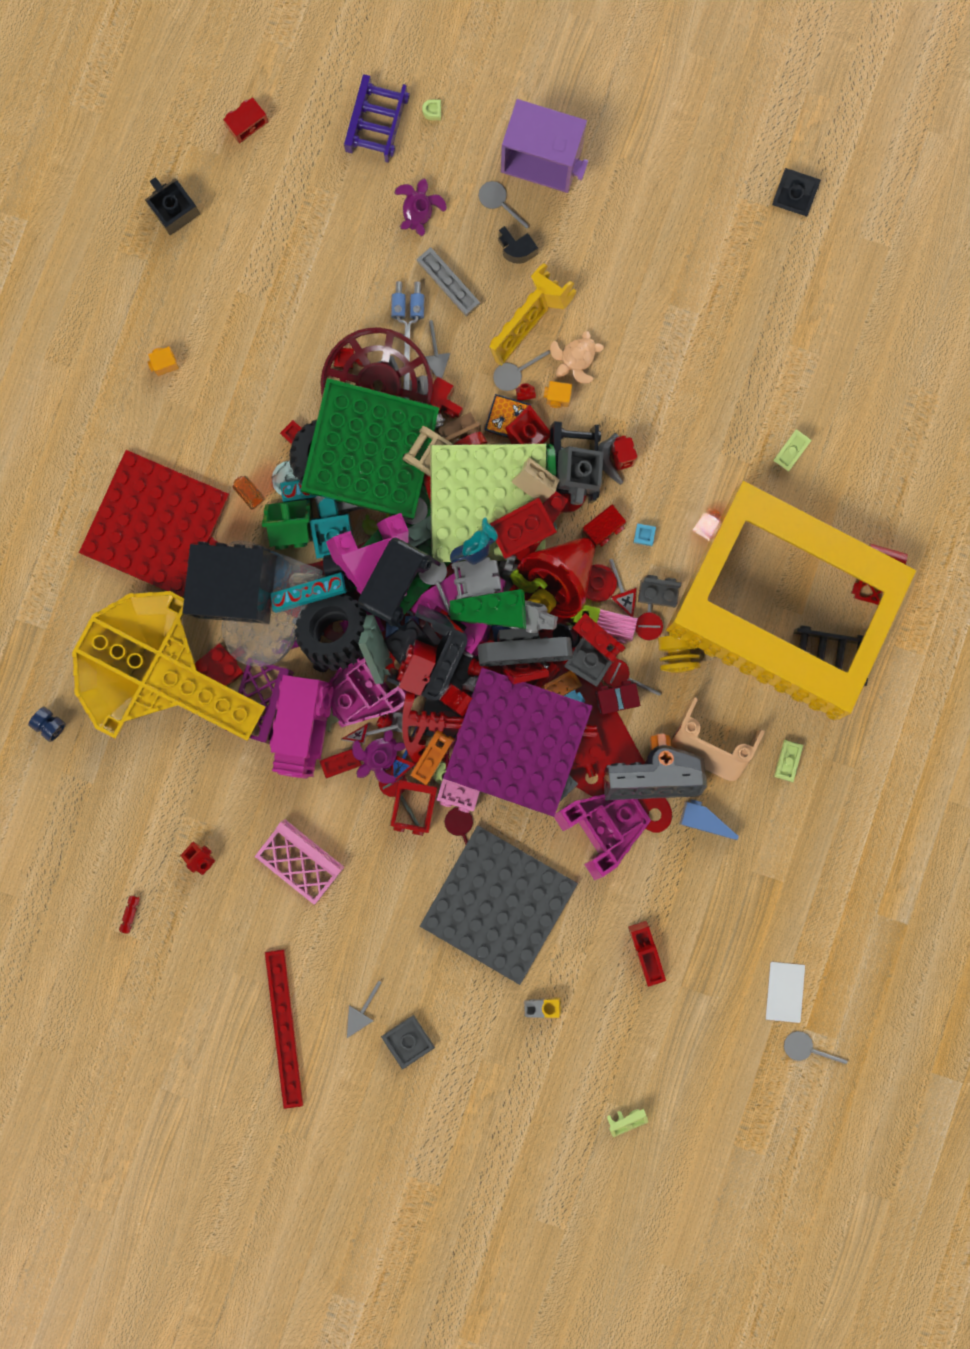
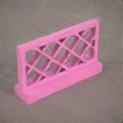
(312, 851)

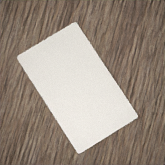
(785, 992)

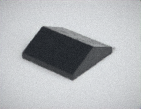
(796, 192)

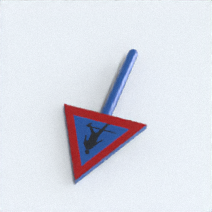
(401, 765)

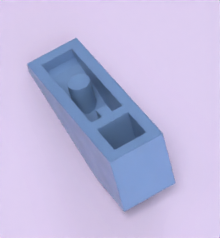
(703, 819)

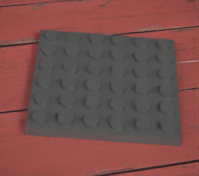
(498, 905)

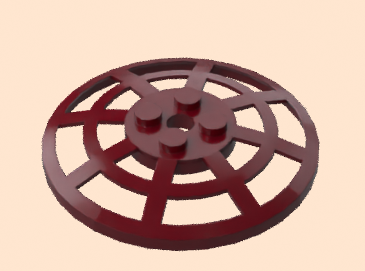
(379, 371)

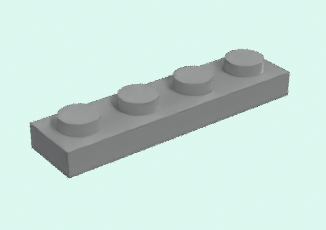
(448, 281)

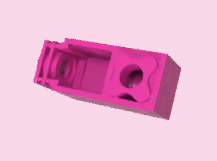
(300, 725)

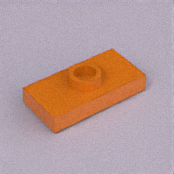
(563, 684)

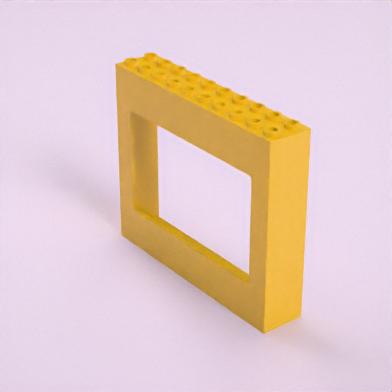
(763, 653)

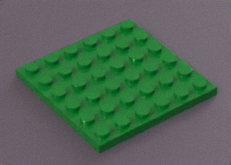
(362, 448)

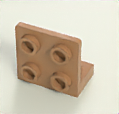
(459, 428)

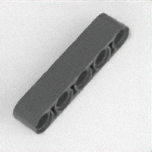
(525, 651)

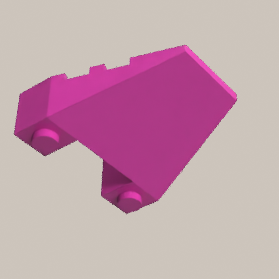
(361, 562)
(476, 633)
(359, 698)
(608, 825)

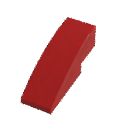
(647, 953)

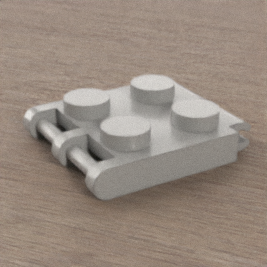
(477, 578)

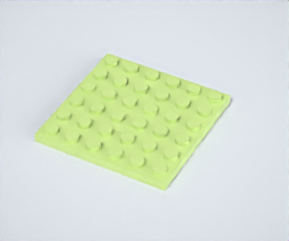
(473, 485)

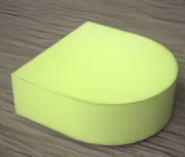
(432, 109)

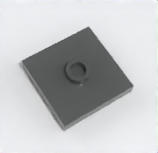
(408, 1041)

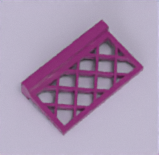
(266, 727)

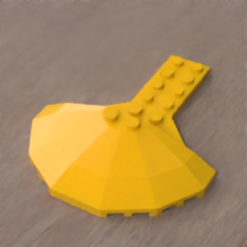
(140, 662)

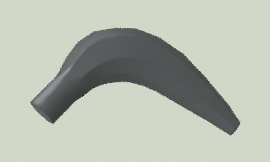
(608, 466)

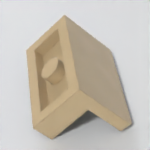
(536, 481)

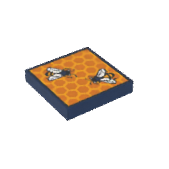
(502, 413)

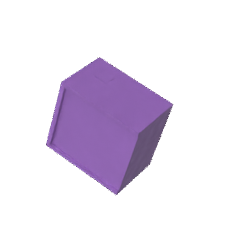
(543, 146)

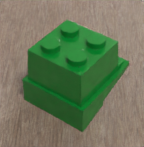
(288, 523)

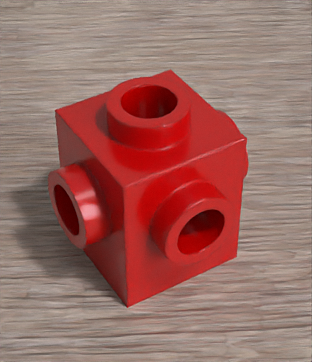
(198, 858)

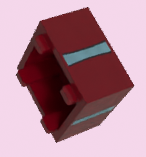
(617, 698)

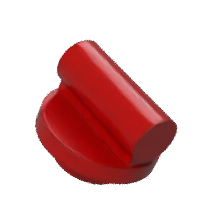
(525, 392)

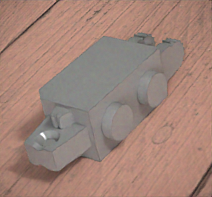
(538, 618)

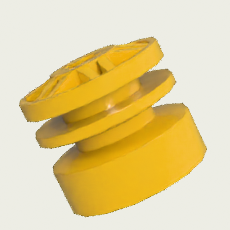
(678, 656)

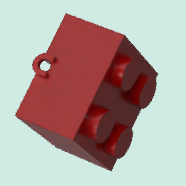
(417, 667)

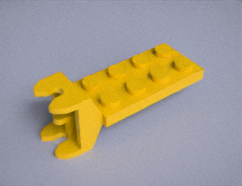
(526, 317)

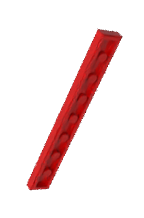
(284, 1029)

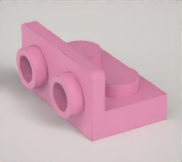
(457, 795)

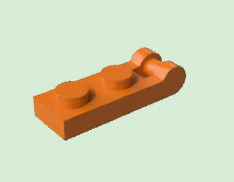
(432, 757)

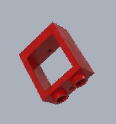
(417, 830)

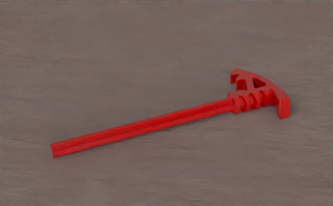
(411, 718)

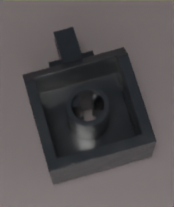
(164, 197)

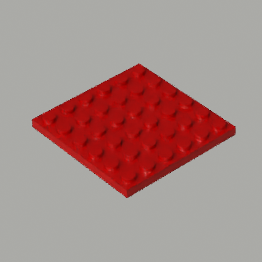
(151, 521)

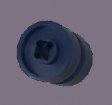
(45, 723)

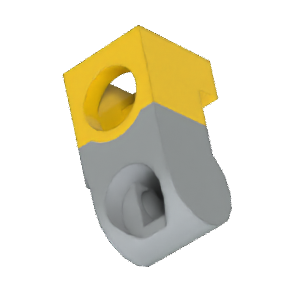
(542, 1008)

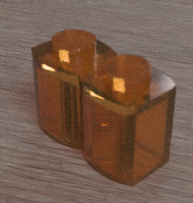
(248, 492)

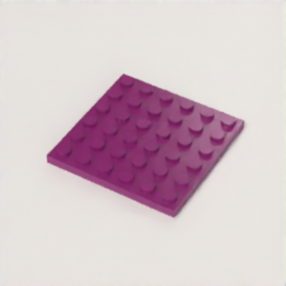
(517, 742)

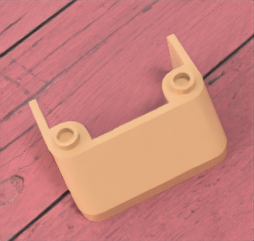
(715, 759)

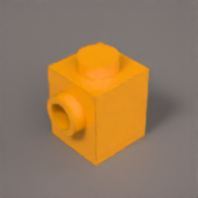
(162, 361)
(558, 394)

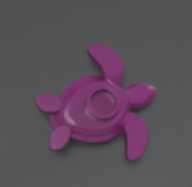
(418, 206)
(378, 757)

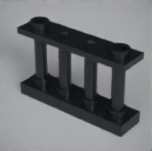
(558, 433)
(806, 631)

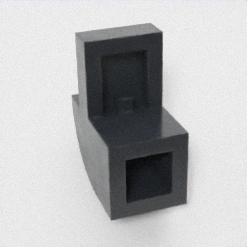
(519, 250)

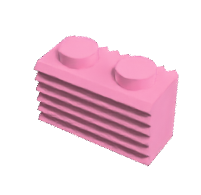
(617, 625)

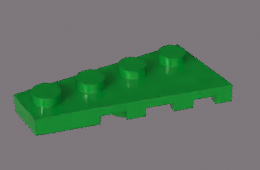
(499, 609)

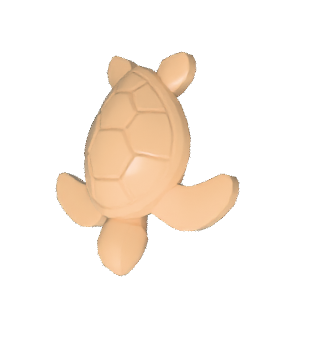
(576, 356)

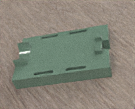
(374, 650)

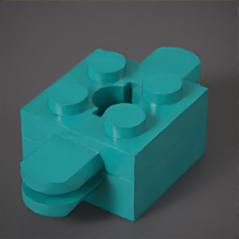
(328, 526)

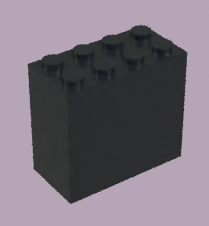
(229, 582)

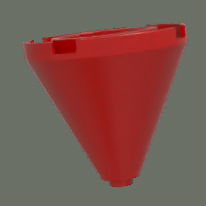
(566, 572)

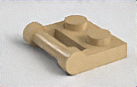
(425, 461)

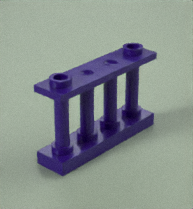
(362, 105)

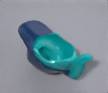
(477, 547)

